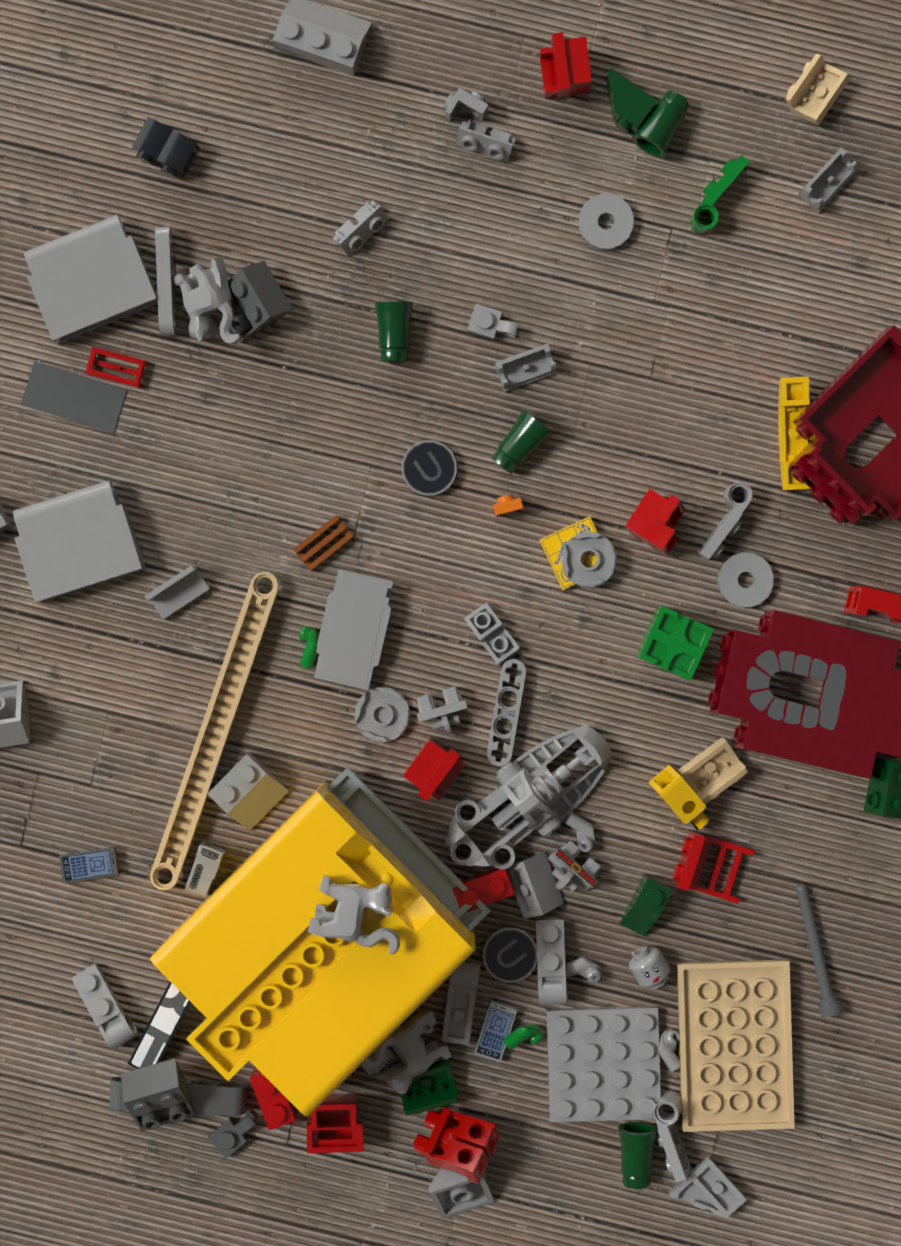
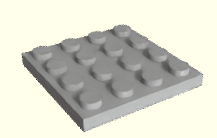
(603, 1063)

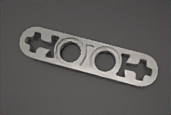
(165, 284)
(502, 711)

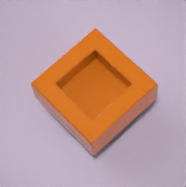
(506, 505)

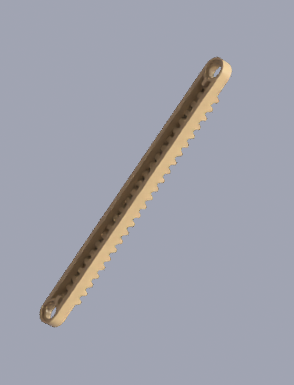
(214, 731)

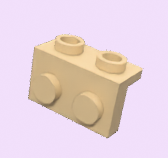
(816, 90)
(713, 770)

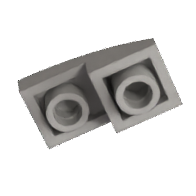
(492, 634)

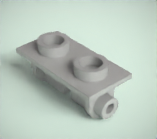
(473, 138)
(370, 220)

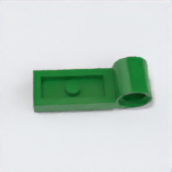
(714, 191)

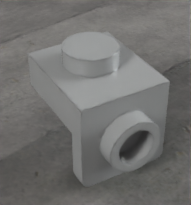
(471, 103)

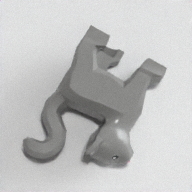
(204, 293)
(348, 917)
(411, 1050)

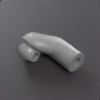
(584, 831)
(584, 968)
(667, 1047)

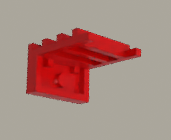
(695, 850)

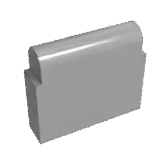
(89, 279)
(76, 541)

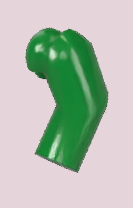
(521, 1034)

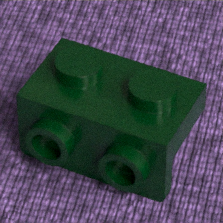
(884, 789)
(431, 1089)

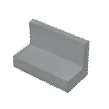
(178, 591)
(534, 885)

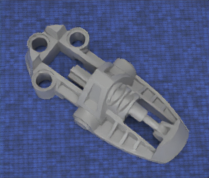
(533, 794)

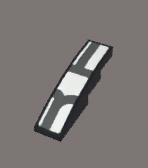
(160, 1028)

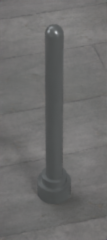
(829, 1004)

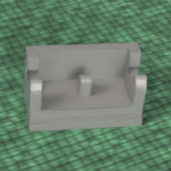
(828, 180)
(525, 367)

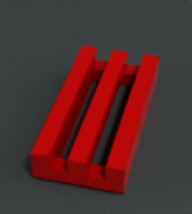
(138, 373)

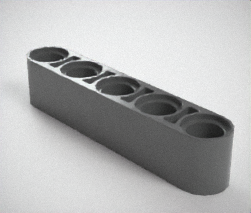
(206, 1095)

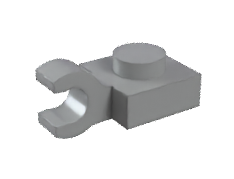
(488, 321)

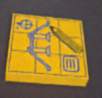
(554, 544)

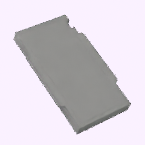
(353, 629)

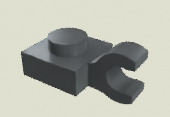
(231, 1135)

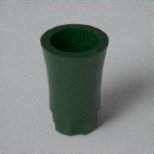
(661, 125)
(394, 329)
(520, 442)
(637, 1149)

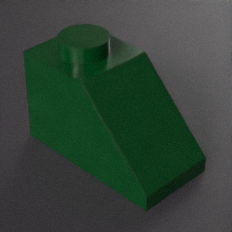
(628, 102)
(645, 905)

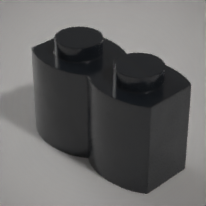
(165, 147)

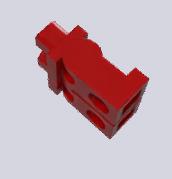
(882, 603)
(458, 1143)

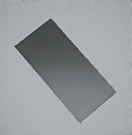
(73, 397)

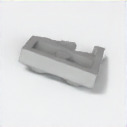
(709, 1189)

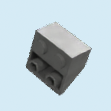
(256, 300)
(157, 1095)

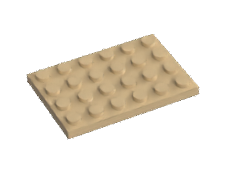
(735, 1045)

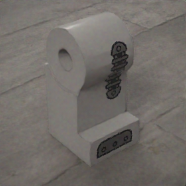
(205, 868)

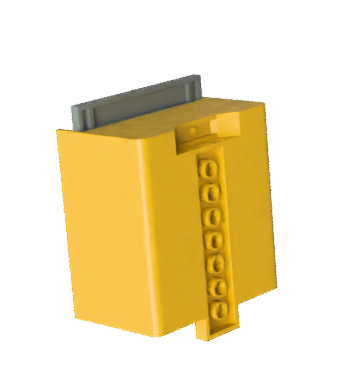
(308, 1002)

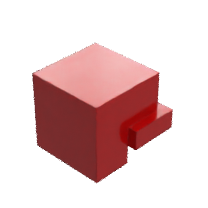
(565, 67)
(655, 521)
(434, 769)
(336, 1126)

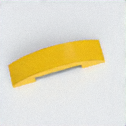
(791, 402)

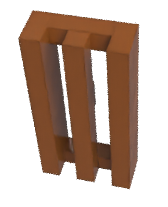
(305, 557)

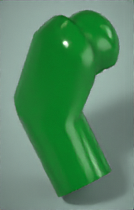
(309, 654)

